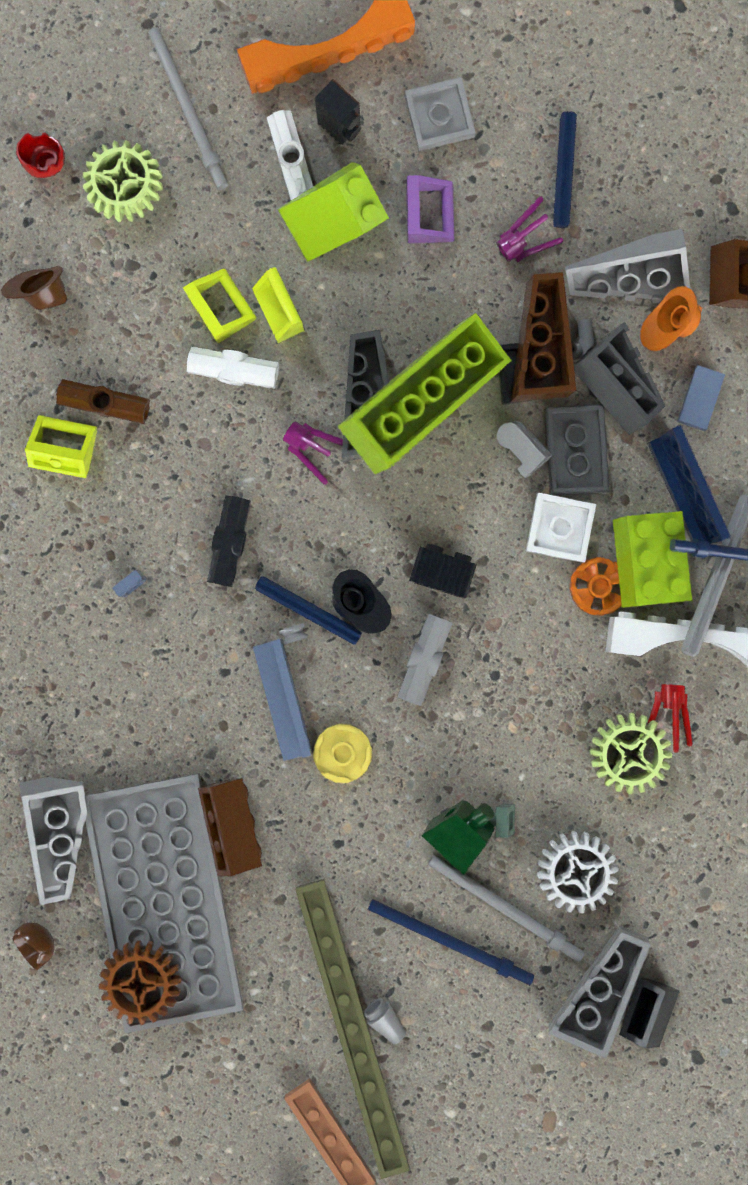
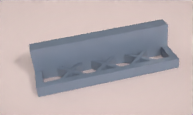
(282, 700)

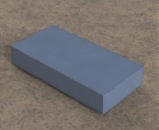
(700, 398)

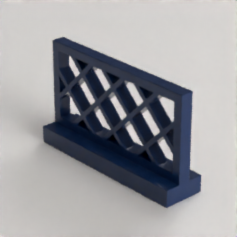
(688, 486)

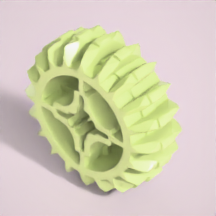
(100, 175)
(651, 769)

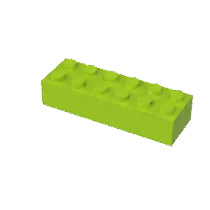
(424, 394)

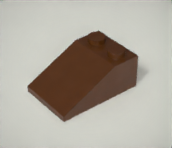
(729, 274)

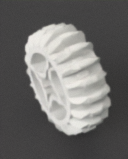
(590, 867)

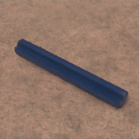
(565, 166)
(308, 610)

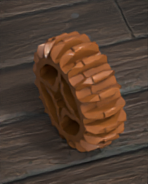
(116, 986)

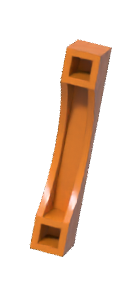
(274, 63)

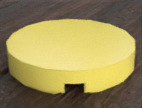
(342, 753)

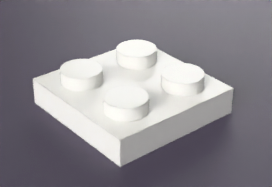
(560, 527)

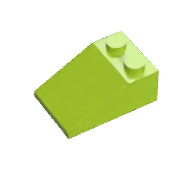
(333, 212)

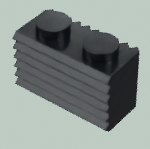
(338, 112)
(443, 571)

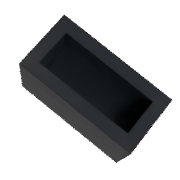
(649, 1013)

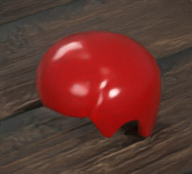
(40, 155)

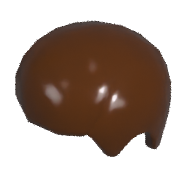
(34, 944)

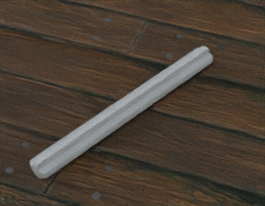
(716, 582)

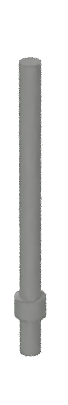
(209, 157)
(554, 939)

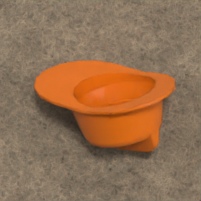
(673, 318)

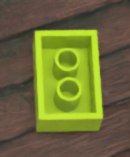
(645, 563)

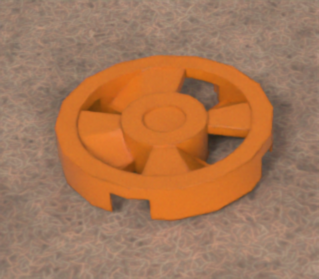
(597, 587)

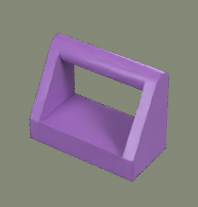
(415, 233)

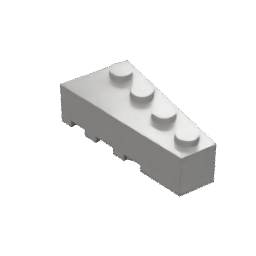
(600, 998)

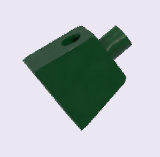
(461, 833)

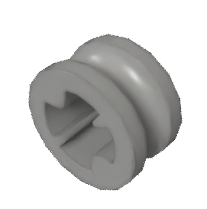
(293, 634)

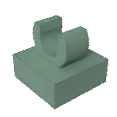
(504, 820)

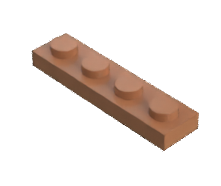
(328, 1135)

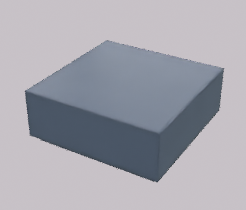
(129, 583)

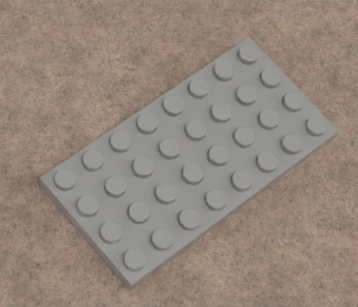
(164, 888)

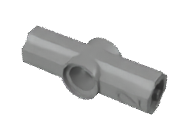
(424, 659)

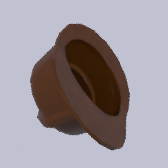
(37, 287)

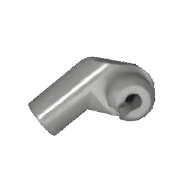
(585, 341)

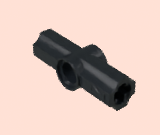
(229, 541)

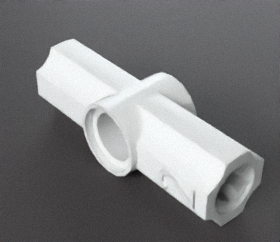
(285, 142)
(232, 367)

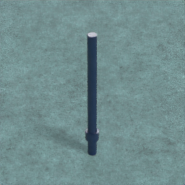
(702, 549)
(502, 966)

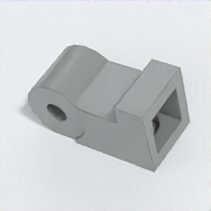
(524, 445)

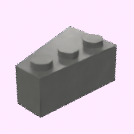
(620, 381)

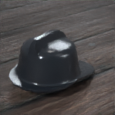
(360, 602)

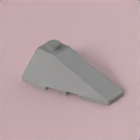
(635, 270)
(54, 826)

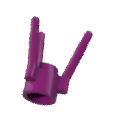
(513, 244)
(300, 438)

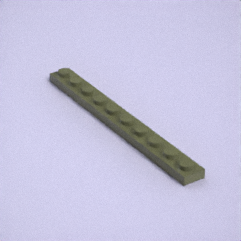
(352, 1029)

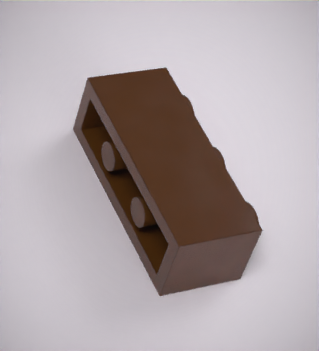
(230, 827)

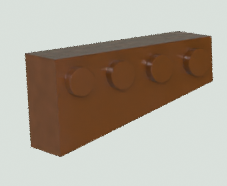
(546, 363)

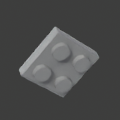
(439, 114)

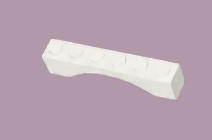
(637, 637)

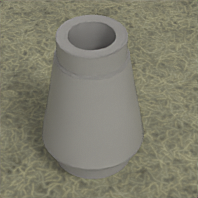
(384, 1020)

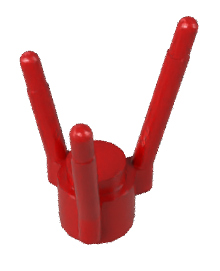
(673, 698)

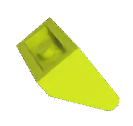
(200, 285)
(277, 306)
(59, 458)

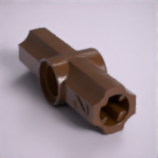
(85, 398)

